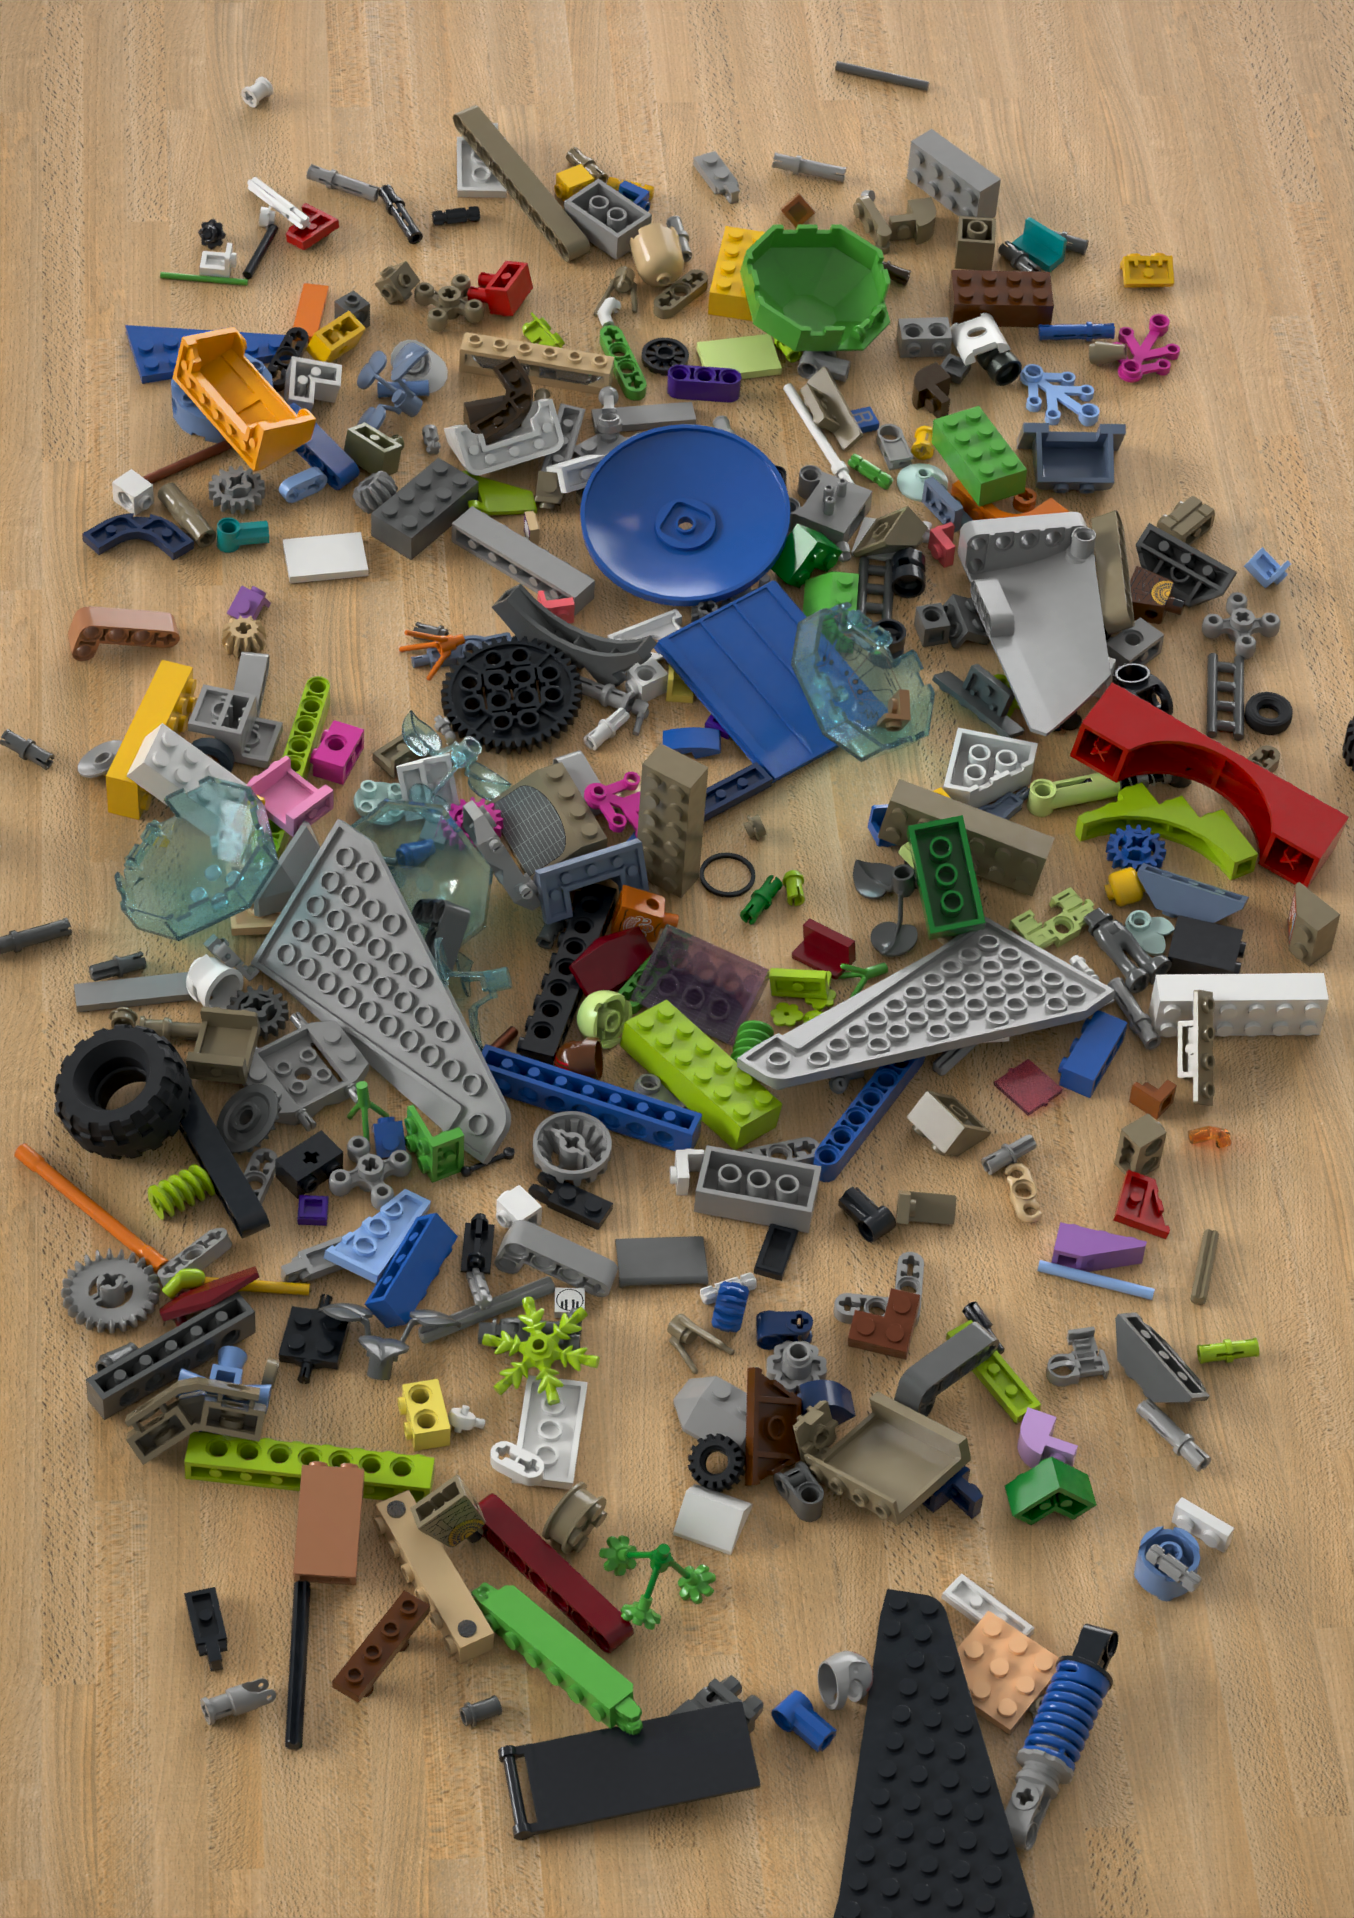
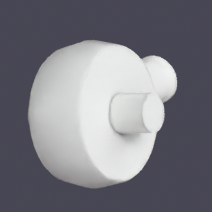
(463, 1419)

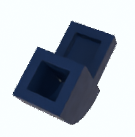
(837, 1395)
(960, 1492)

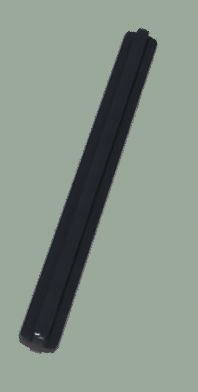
(297, 1665)

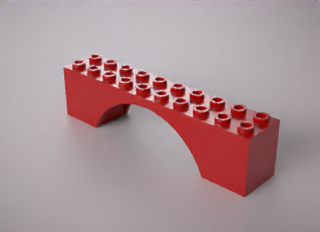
(1134, 738)

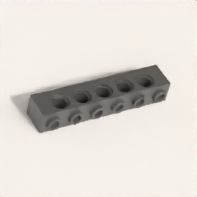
(164, 1357)

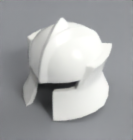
(213, 978)

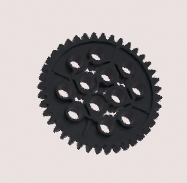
(519, 721)

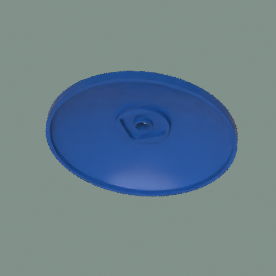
(675, 478)

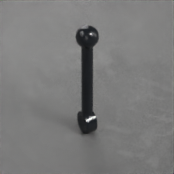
(508, 1153)

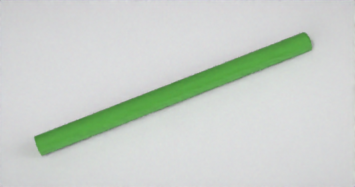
(201, 278)

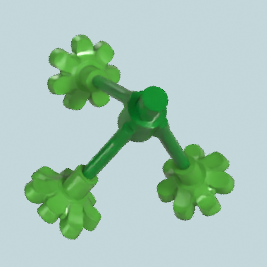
(622, 1556)

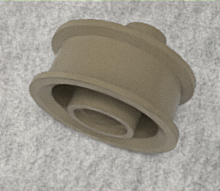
(575, 1518)

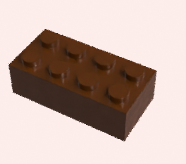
(1008, 296)

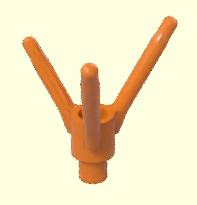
(444, 645)

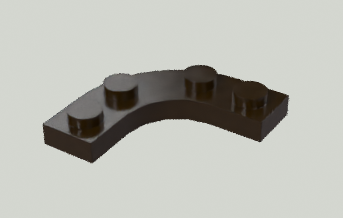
(513, 408)

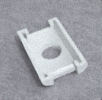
(972, 346)
(656, 627)

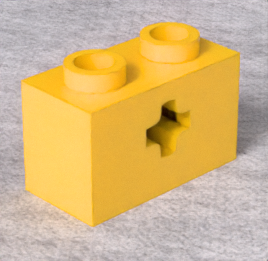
(336, 338)

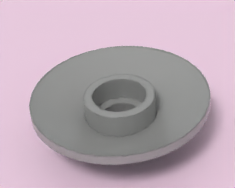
(98, 759)

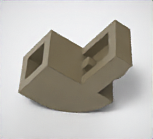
(916, 223)

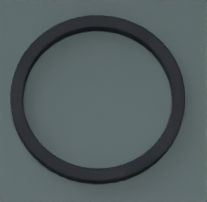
(721, 893)

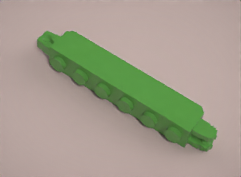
(560, 1656)

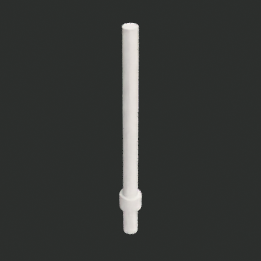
(838, 467)

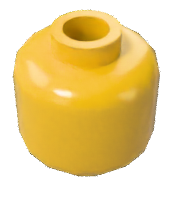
(1124, 887)

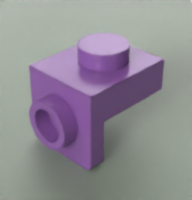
(248, 603)

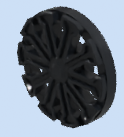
(664, 355)

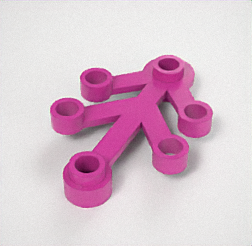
(1132, 369)
(607, 799)

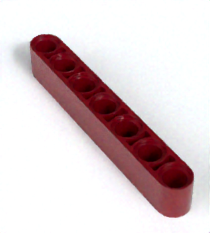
(553, 1575)

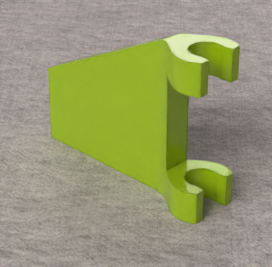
(501, 498)

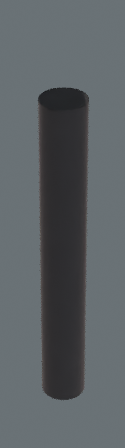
(260, 251)

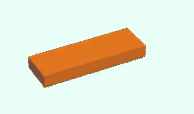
(311, 308)

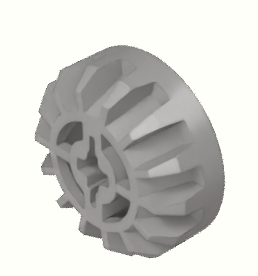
(578, 1141)

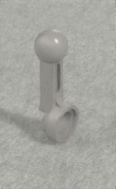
(609, 421)

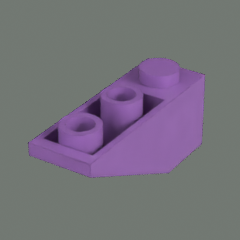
(1095, 1249)

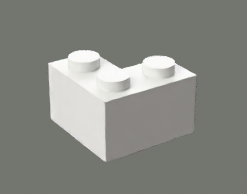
(311, 380)

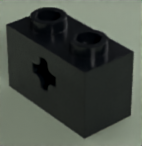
(308, 1164)

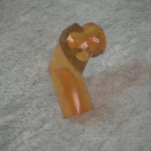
(1208, 1133)

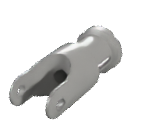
(237, 1700)

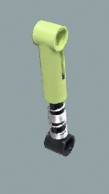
(1050, 795)

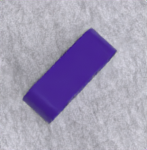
(704, 383)

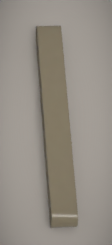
(521, 183)

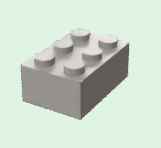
(606, 217)

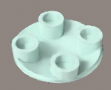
(373, 793)

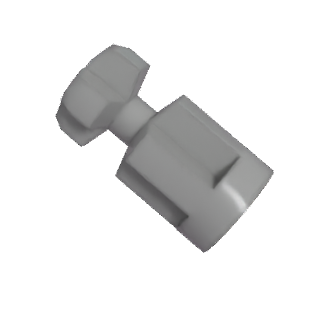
(431, 439)

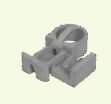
(222, 951)
(1085, 1362)

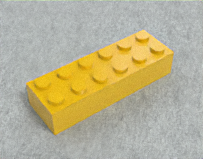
(167, 702)

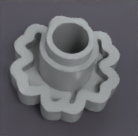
(795, 1364)

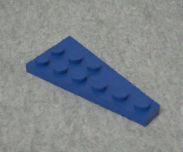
(158, 348)

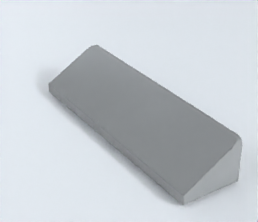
(570, 422)

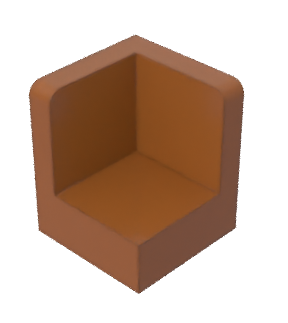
(797, 210)
(1153, 1100)

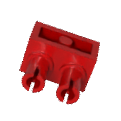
(503, 290)

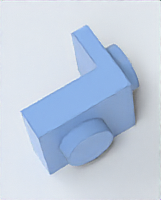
(1266, 569)

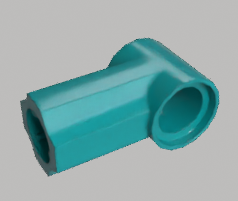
(233, 534)

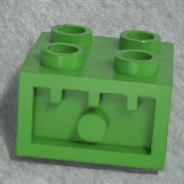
(436, 1155)

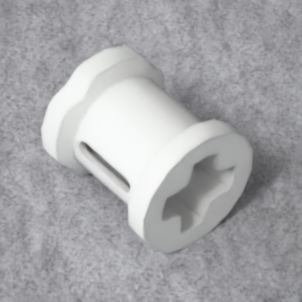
(256, 92)

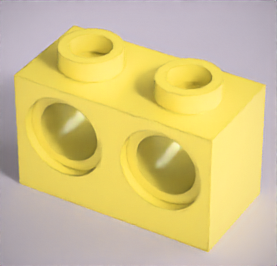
(429, 1414)

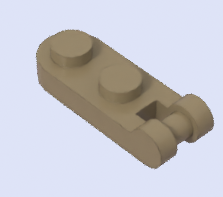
(873, 222)

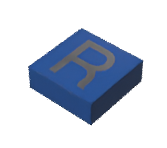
(866, 419)

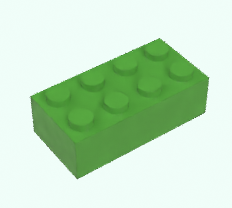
(979, 456)

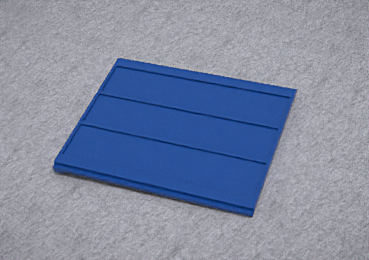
(744, 677)

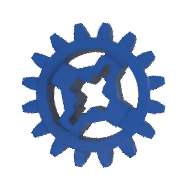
(1135, 848)

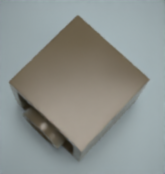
(975, 243)

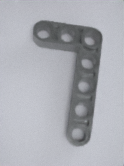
(445, 921)

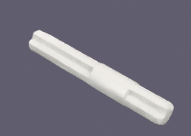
(278, 203)

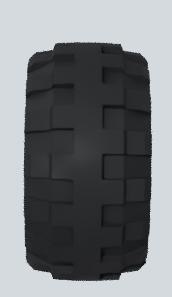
(102, 1068)

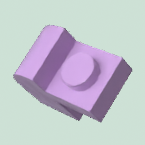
(1037, 1443)

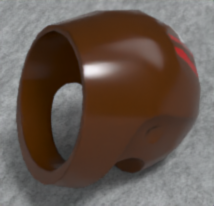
(581, 1057)

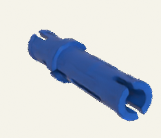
(1076, 331)

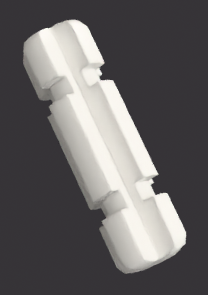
(710, 1293)

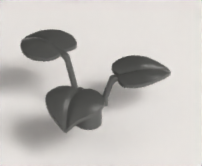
(873, 882)
(381, 1350)

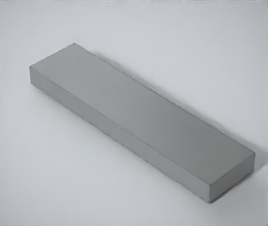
(651, 416)
(131, 992)

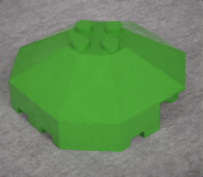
(816, 288)

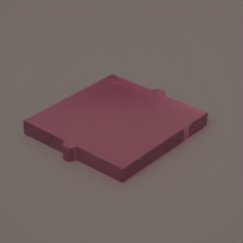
(1028, 1087)

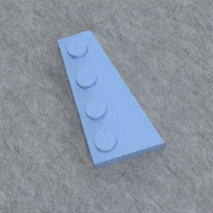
(378, 1238)

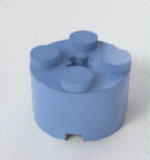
(1178, 1544)

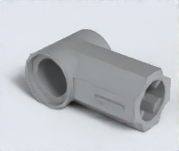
(813, 361)

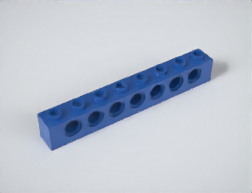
(612, 1105)

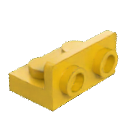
(1147, 270)

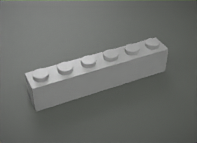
(521, 558)

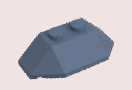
(1188, 897)

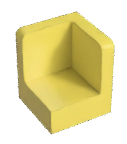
(677, 689)

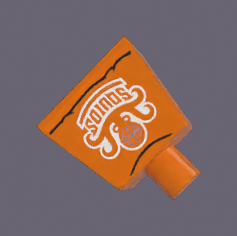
(641, 909)

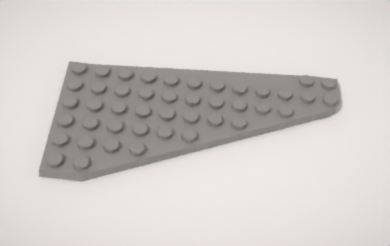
(361, 961)
(956, 997)

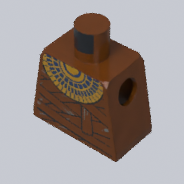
(1153, 596)

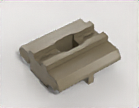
(815, 1430)

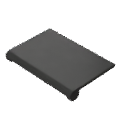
(661, 1261)

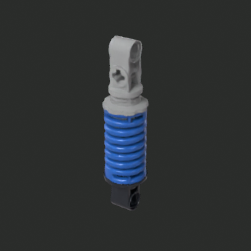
(1060, 1730)

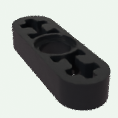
(286, 349)

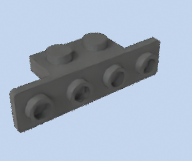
(984, 697)

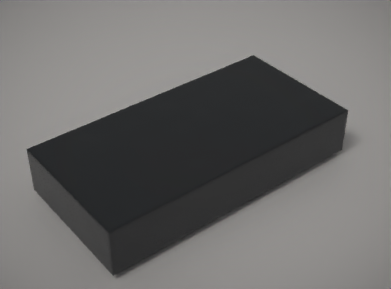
(776, 1252)

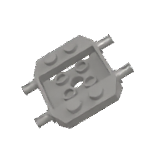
(480, 827)
(292, 1055)

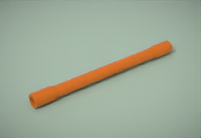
(37, 1164)

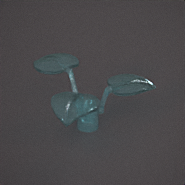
(425, 740)
(490, 981)

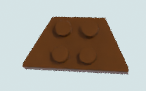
(769, 1427)

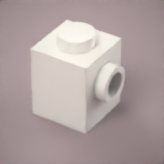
(517, 1205)

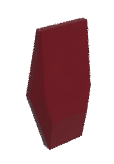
(611, 961)
(206, 1295)

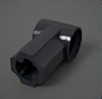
(871, 1220)

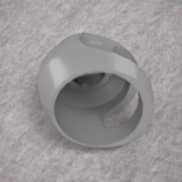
(841, 1673)

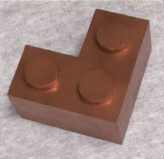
(887, 1333)

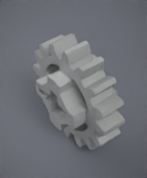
(236, 490)

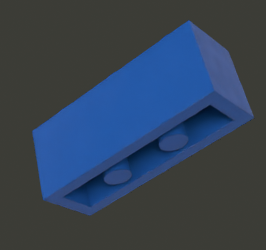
(1092, 1053)

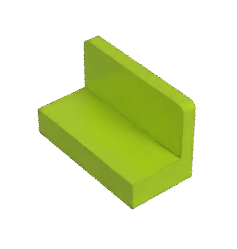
(799, 983)

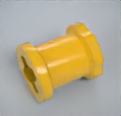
(928, 449)

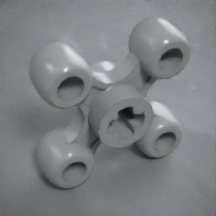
(1241, 625)
(369, 1172)

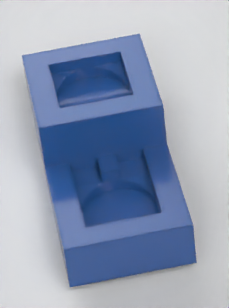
(698, 740)

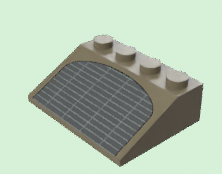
(547, 820)

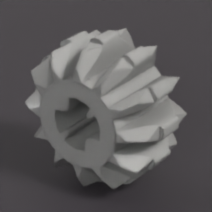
(374, 491)

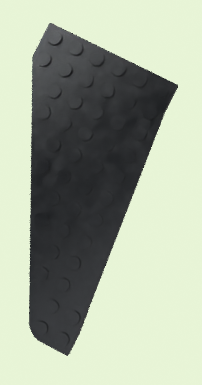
(925, 1801)

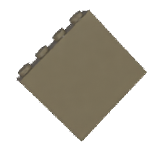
(891, 1460)

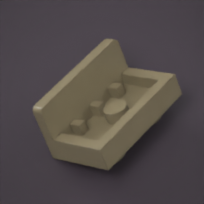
(395, 754)

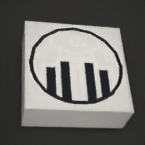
(568, 1299)

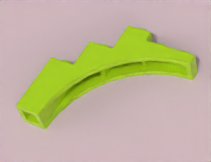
(1175, 820)

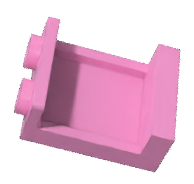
(290, 797)

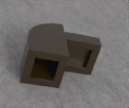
(931, 390)

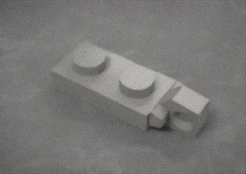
(717, 175)
(310, 1263)

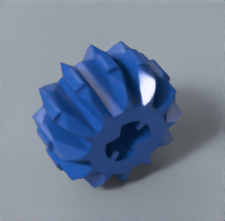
(730, 1306)

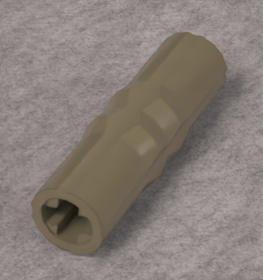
(186, 515)

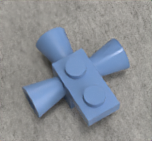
(229, 1369)

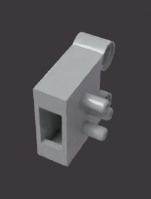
(831, 504)

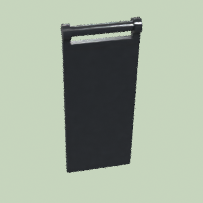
(623, 1774)

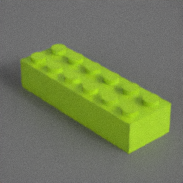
(700, 1074)

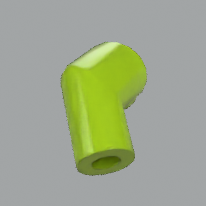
(183, 1280)

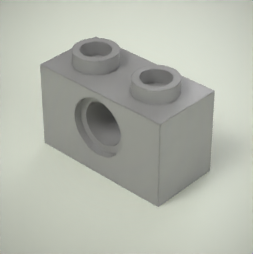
(1135, 644)

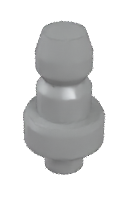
(443, 726)

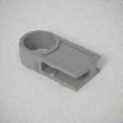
(896, 451)

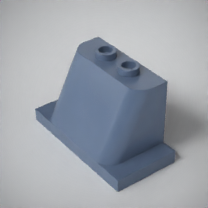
(1072, 458)
(620, 863)

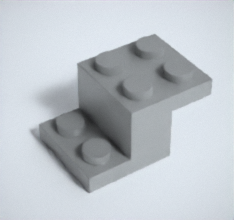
(233, 720)

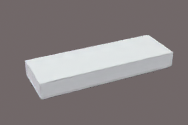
(975, 1603)

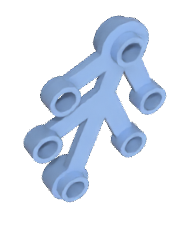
(1035, 378)

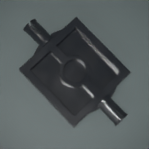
(313, 1339)

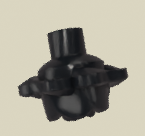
(212, 233)

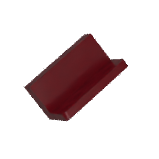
(824, 949)

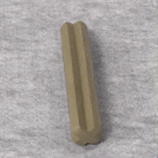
(1204, 1266)

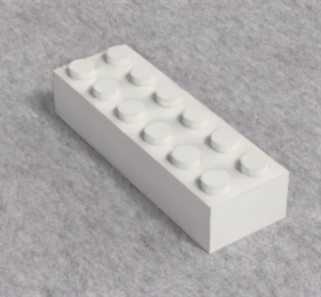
(1243, 1003)

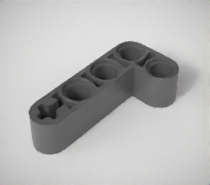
(944, 1367)

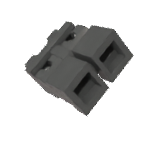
(722, 1693)

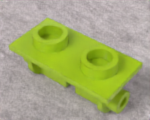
(540, 330)

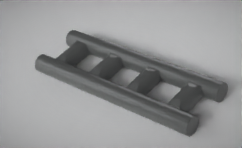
(865, 588)
(1214, 705)

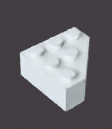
(987, 767)

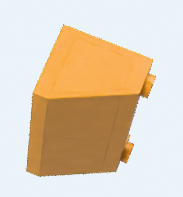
(239, 398)

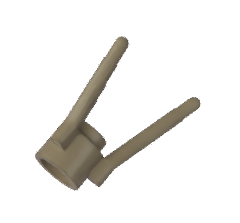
(622, 282)
(686, 1331)

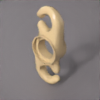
(1023, 1203)

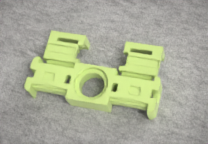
(1046, 936)

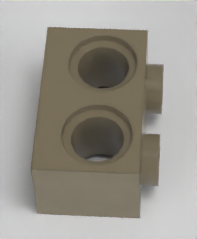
(1141, 1146)

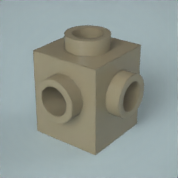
(397, 282)

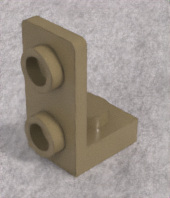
(925, 1207)

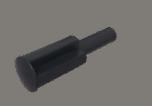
(976, 1314)

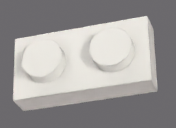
(1202, 1525)

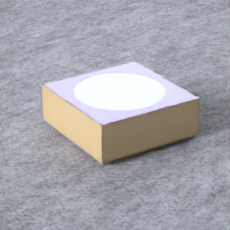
(531, 527)

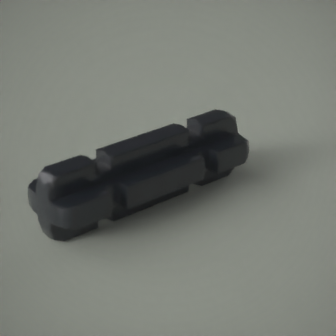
(455, 215)

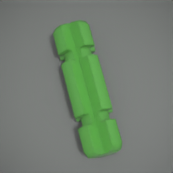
(870, 471)

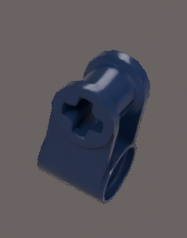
(780, 1326)

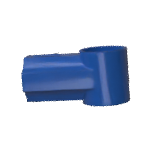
(797, 1715)

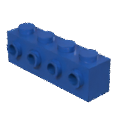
(411, 1270)

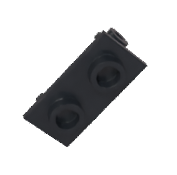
(477, 1244)

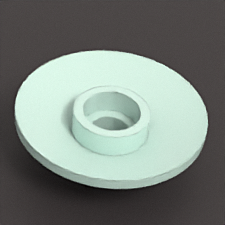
(911, 479)

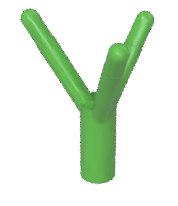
(864, 974)
(363, 1104)

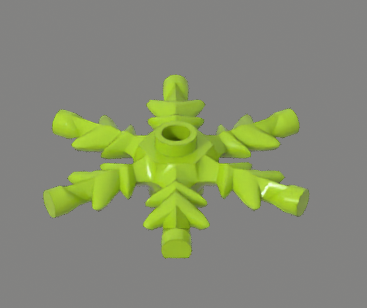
(540, 1351)

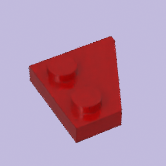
(320, 227)
(1140, 1205)

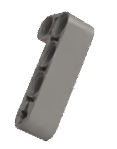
(556, 1257)

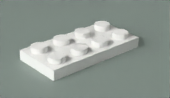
(553, 1430)

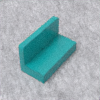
(1042, 245)

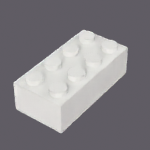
(172, 763)

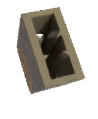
(450, 1514)

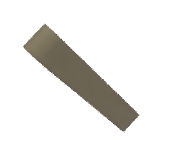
(1113, 572)

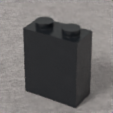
(1205, 948)

